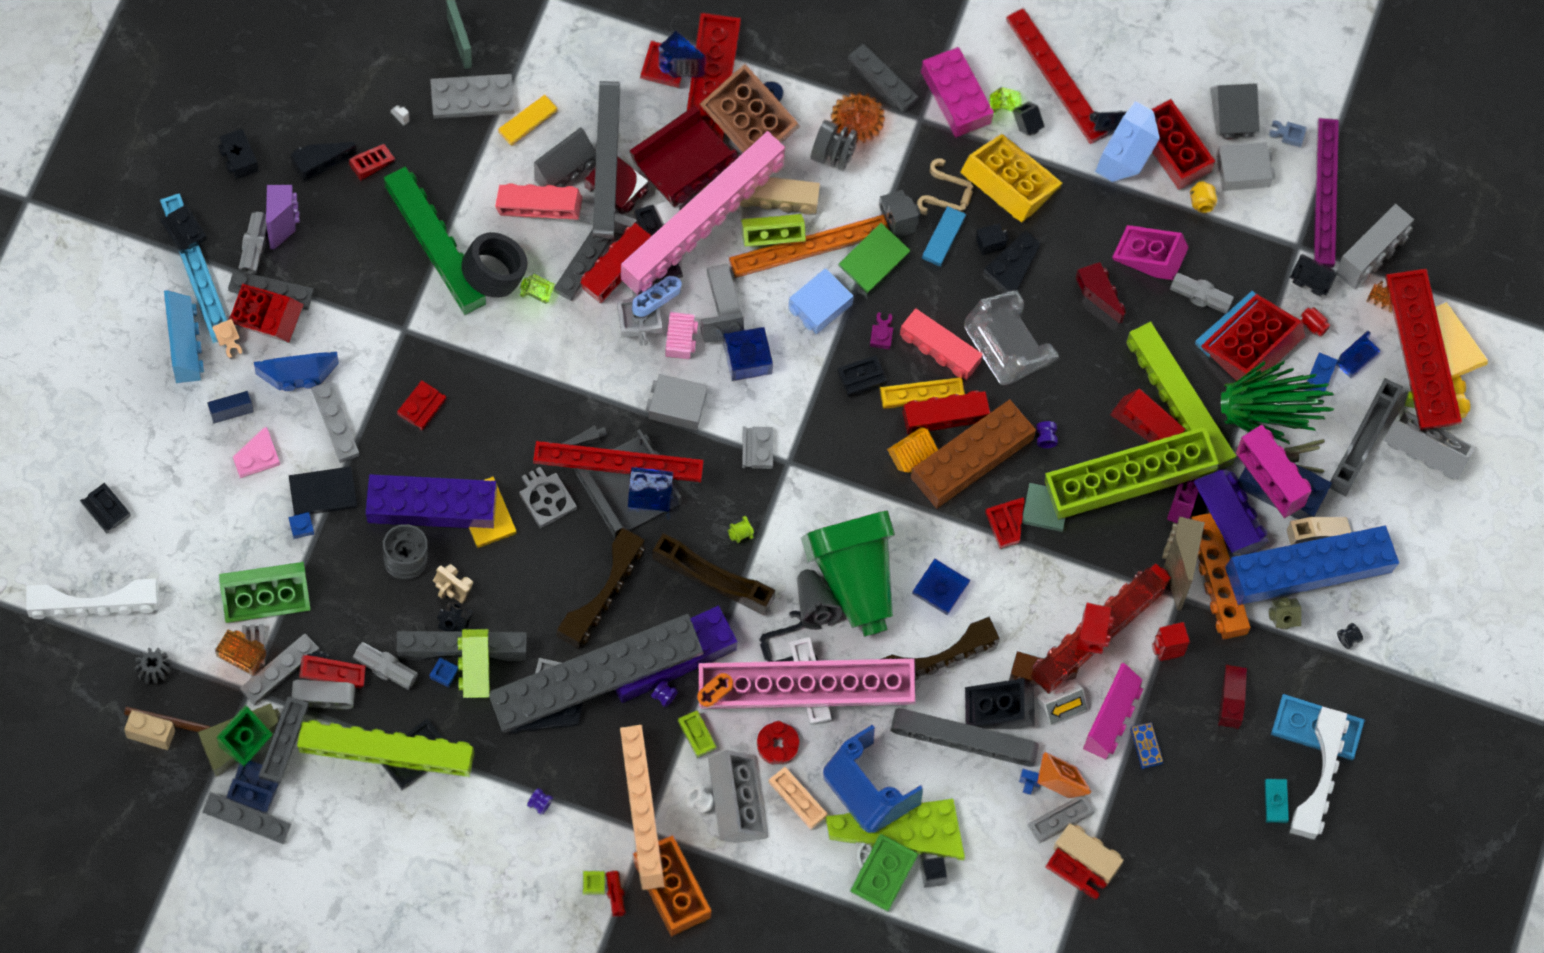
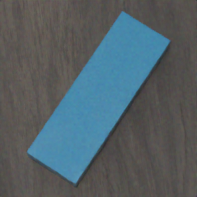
(943, 236)

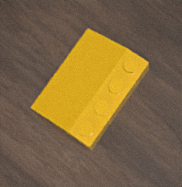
(1010, 177)

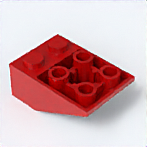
(266, 312)

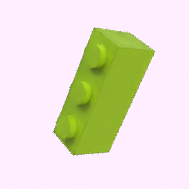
(773, 230)
(474, 663)

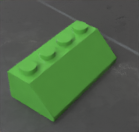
(264, 592)

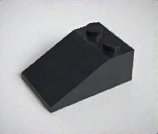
(1000, 705)

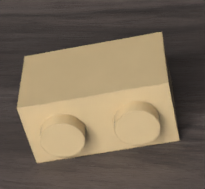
(149, 730)

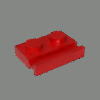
(421, 405)

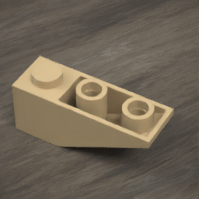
(1316, 528)

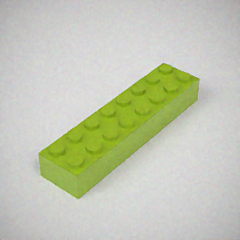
(1131, 473)

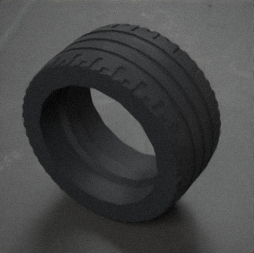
(485, 280)

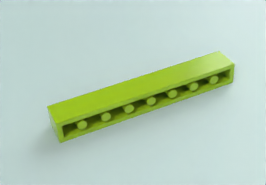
(1176, 389)
(384, 748)

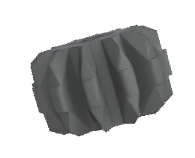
(154, 658)

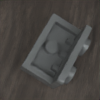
(715, 327)

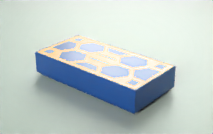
(1146, 745)

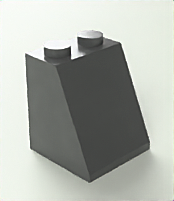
(1235, 109)

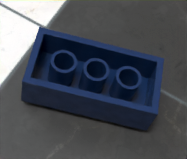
(1318, 486)

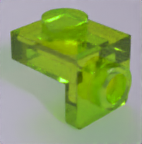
(1005, 99)

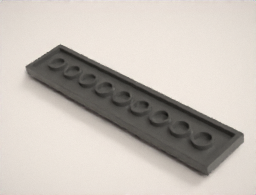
(595, 673)

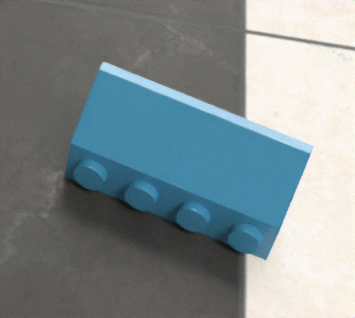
(182, 337)

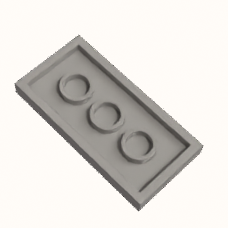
(472, 96)

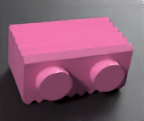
(680, 334)

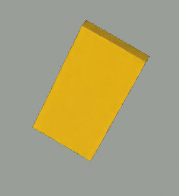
(1460, 348)

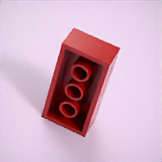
(1179, 147)

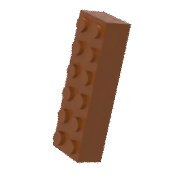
(973, 453)

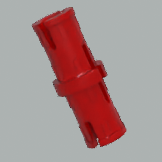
(615, 893)

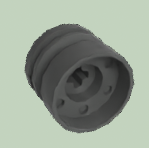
(835, 145)
(405, 541)

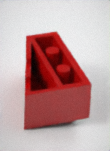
(1145, 417)

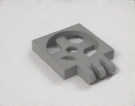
(537, 484)

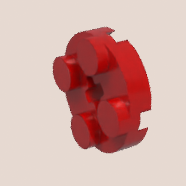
(777, 755)

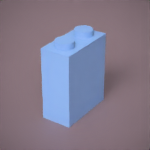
(820, 301)

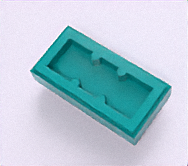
(1276, 800)

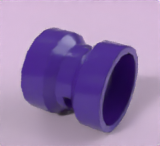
(1047, 435)

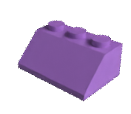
(281, 213)

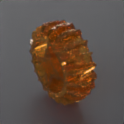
(872, 116)

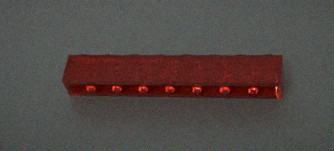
(1125, 607)

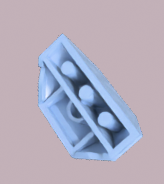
(1130, 144)

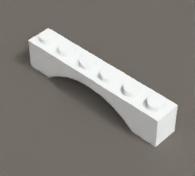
(137, 596)
(1329, 731)

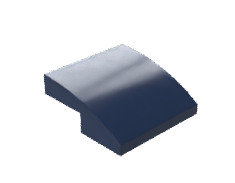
(250, 789)

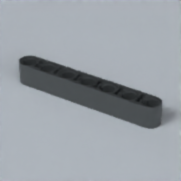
(964, 737)

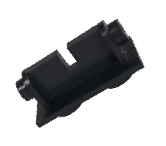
(1106, 120)

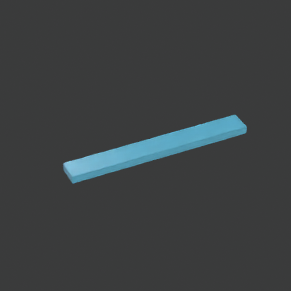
(198, 276)

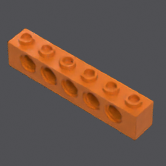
(1226, 626)

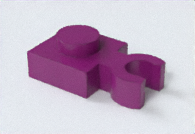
(881, 333)

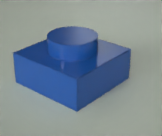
(301, 525)
(444, 672)

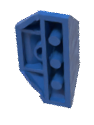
(297, 371)

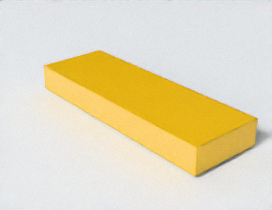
(527, 120)

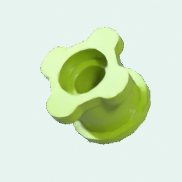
(740, 530)

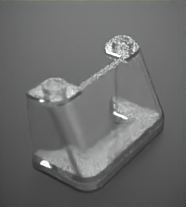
(1005, 339)

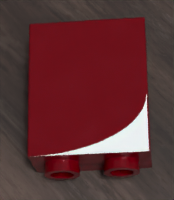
(629, 186)

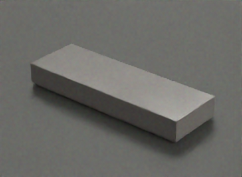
(1059, 818)

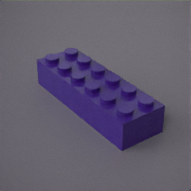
(431, 501)
(715, 640)

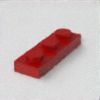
(332, 670)

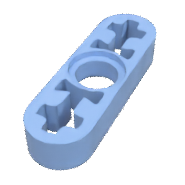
(660, 288)

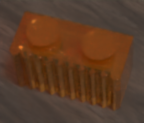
(241, 652)

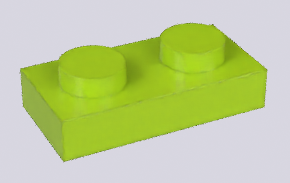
(697, 734)

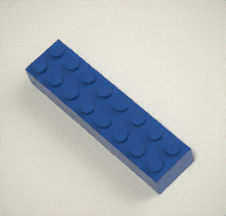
(1311, 565)

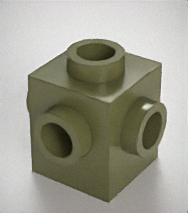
(1285, 613)

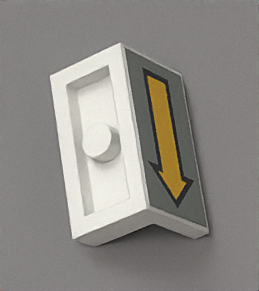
(1063, 702)

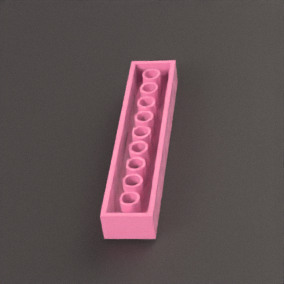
(703, 213)
(812, 683)

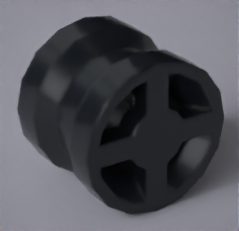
(1349, 636)

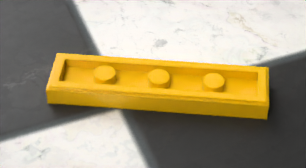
(899, 395)

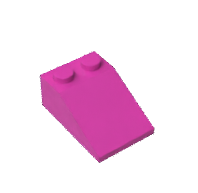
(1151, 251)

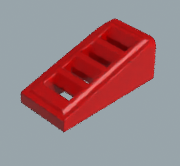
(363, 173)

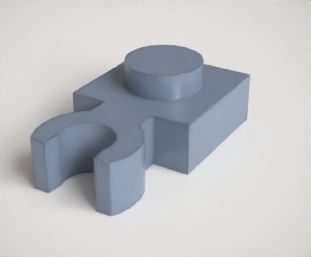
(1291, 133)

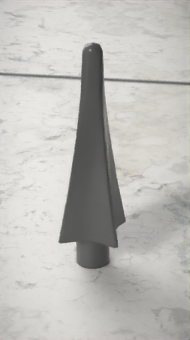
(589, 436)

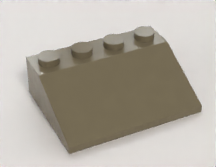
(1181, 556)

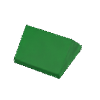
(243, 736)

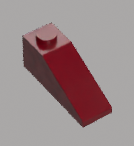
(1233, 697)

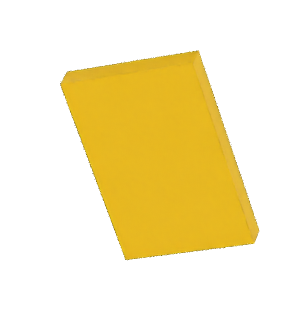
(502, 525)

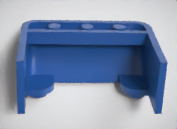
(868, 806)

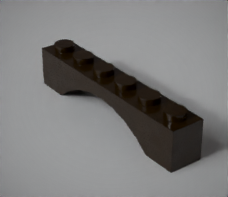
(686, 562)
(578, 623)
(978, 638)

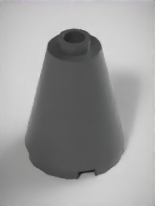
(816, 601)

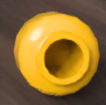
(1203, 197)

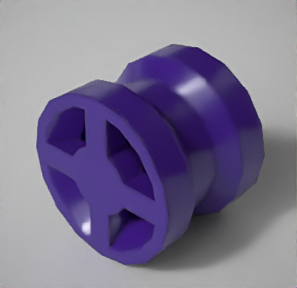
(664, 693)
(540, 801)

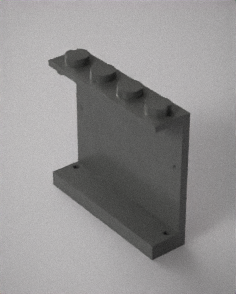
(611, 491)

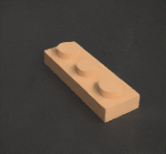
(797, 798)

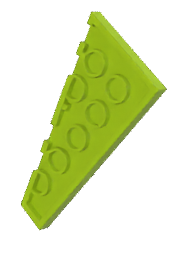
(925, 829)

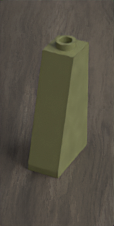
(220, 760)

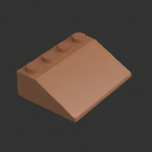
(748, 110)

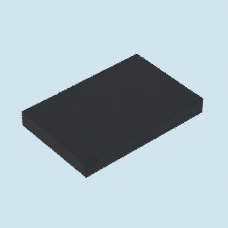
(323, 491)
(403, 776)

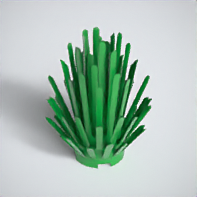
(1272, 402)

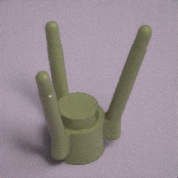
(1292, 453)

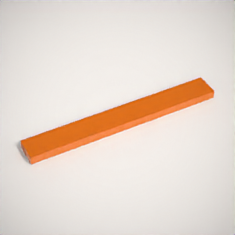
(814, 245)

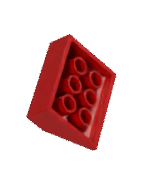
(1258, 336)

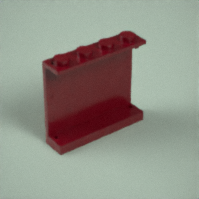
(682, 157)

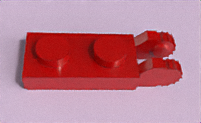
(1074, 873)

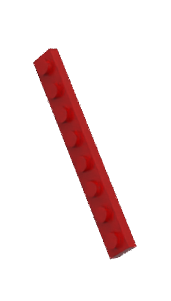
(1054, 73)
(615, 460)

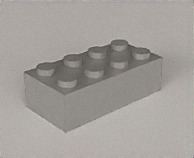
(1375, 246)

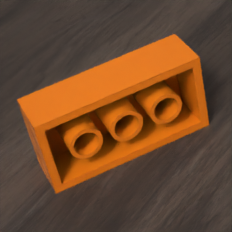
(680, 899)

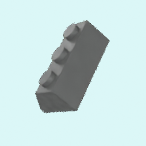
(565, 161)

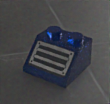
(680, 58)

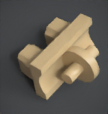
(450, 585)

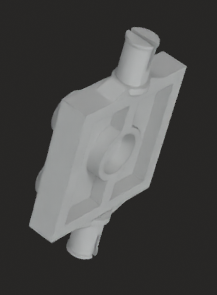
(638, 326)

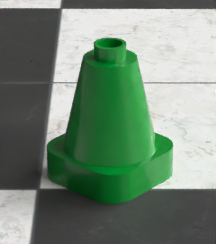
(856, 567)

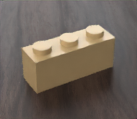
(1089, 852)

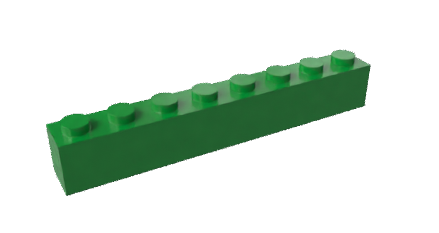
(433, 237)

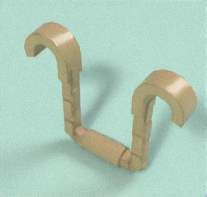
(940, 175)

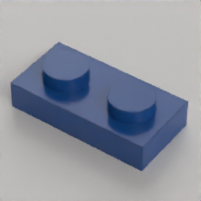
(1323, 367)

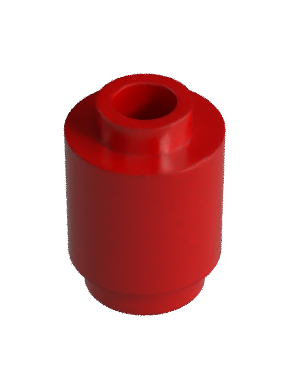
(1315, 321)

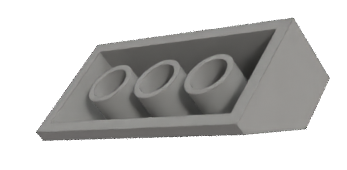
(1432, 446)
(737, 797)

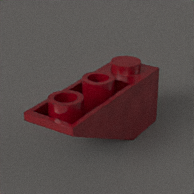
(1097, 288)

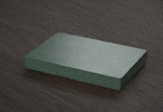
(459, 33)

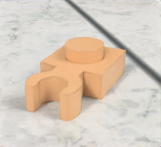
(227, 334)

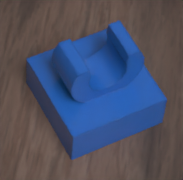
(1030, 779)

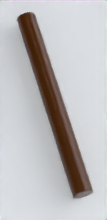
(176, 722)

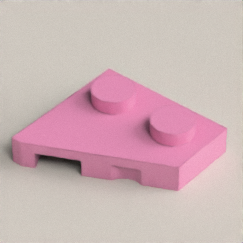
(256, 455)

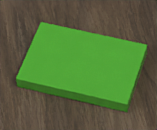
(874, 258)
(883, 872)

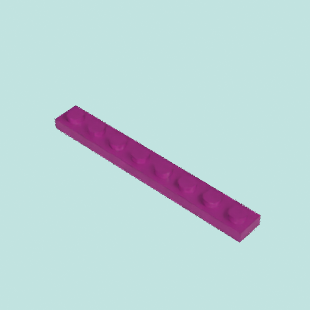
(1326, 191)

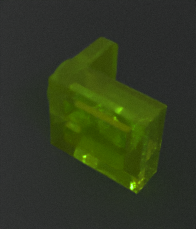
(537, 288)

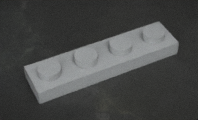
(335, 421)
(278, 670)

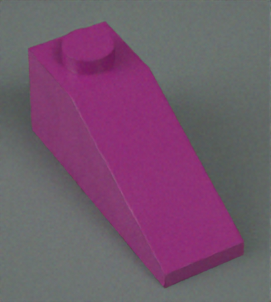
(1183, 501)

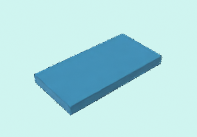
(1297, 723)

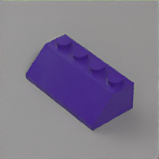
(1232, 512)

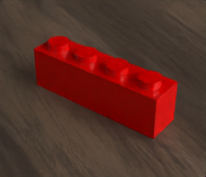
(606, 273)
(945, 412)

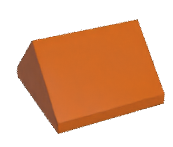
(1062, 777)

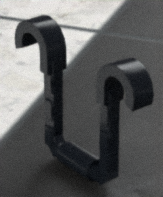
(764, 645)

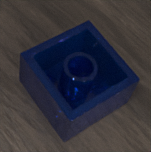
(748, 353)

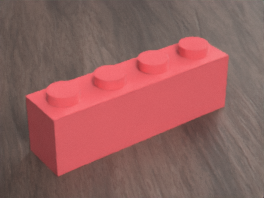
(539, 201)
(940, 344)

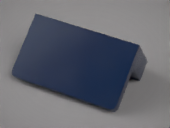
(230, 407)

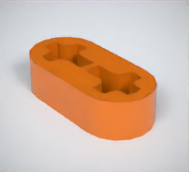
(712, 685)

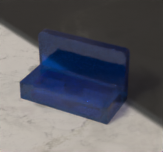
(1357, 355)

